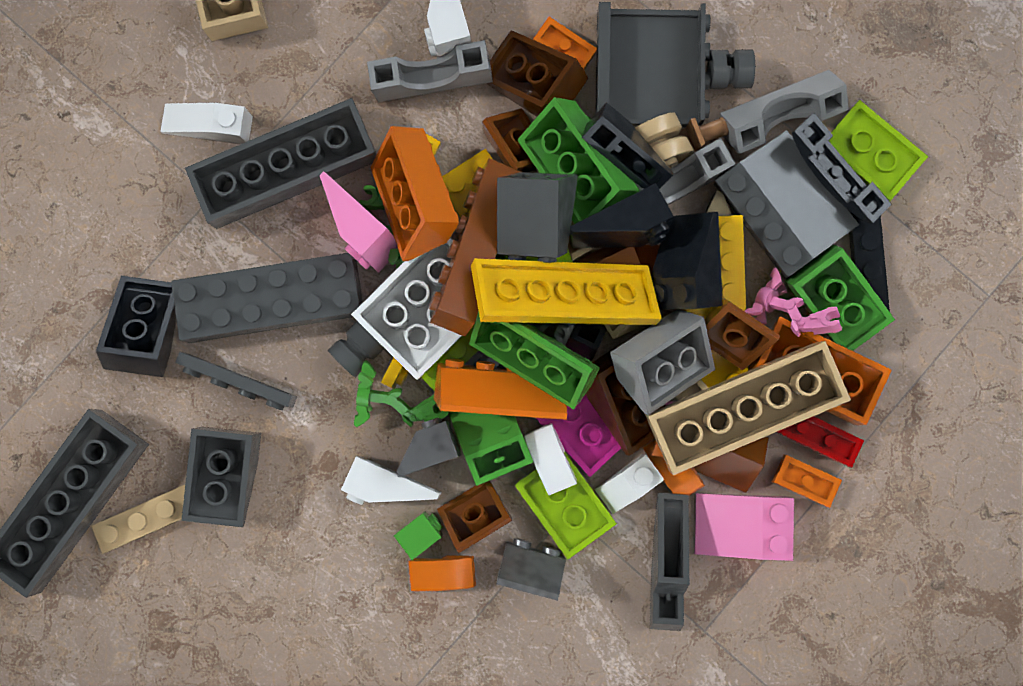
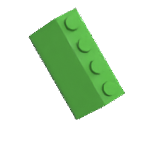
(557, 147)
(536, 358)

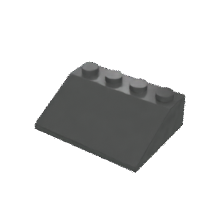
(784, 204)

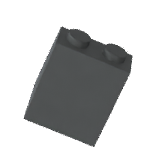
(534, 215)

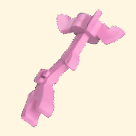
(768, 300)

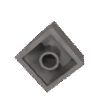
(429, 447)
(532, 569)

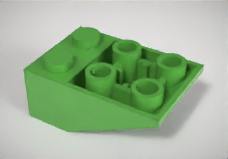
(490, 444)

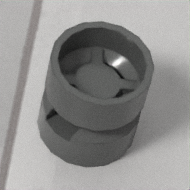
(731, 68)
(354, 350)

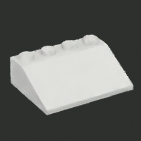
(400, 313)

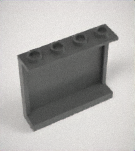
(653, 63)

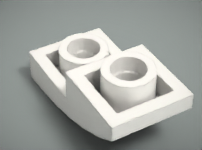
(550, 459)

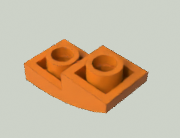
(681, 483)
(442, 574)

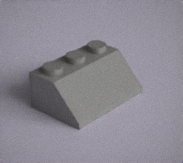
(664, 359)

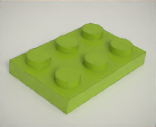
(876, 150)
(570, 515)

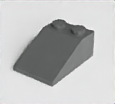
(220, 475)

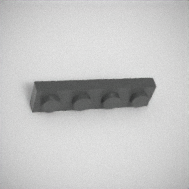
(223, 377)

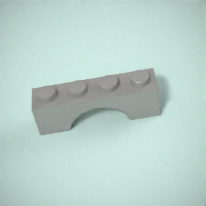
(399, 78)
(752, 121)
(697, 171)

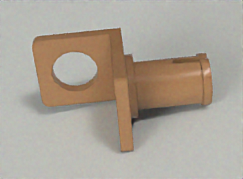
(699, 135)

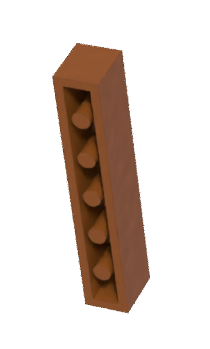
(456, 303)

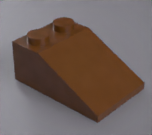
(534, 73)
(618, 408)

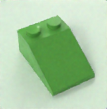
(836, 282)

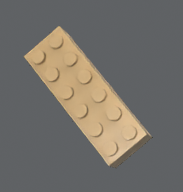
(748, 407)

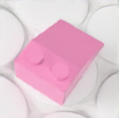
(365, 235)
(744, 526)

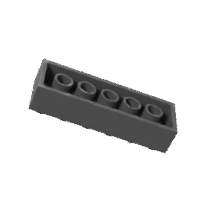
(281, 164)
(266, 298)
(66, 500)

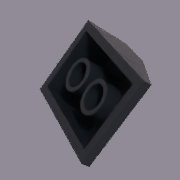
(628, 223)
(689, 264)
(139, 327)

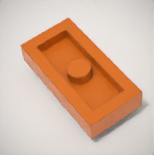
(565, 41)
(806, 481)

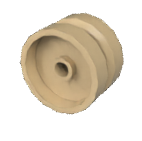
(661, 136)

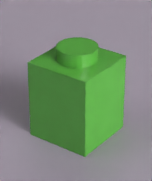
(419, 534)

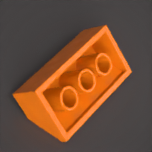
(413, 192)
(860, 375)
(491, 391)

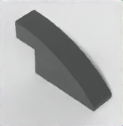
(669, 562)

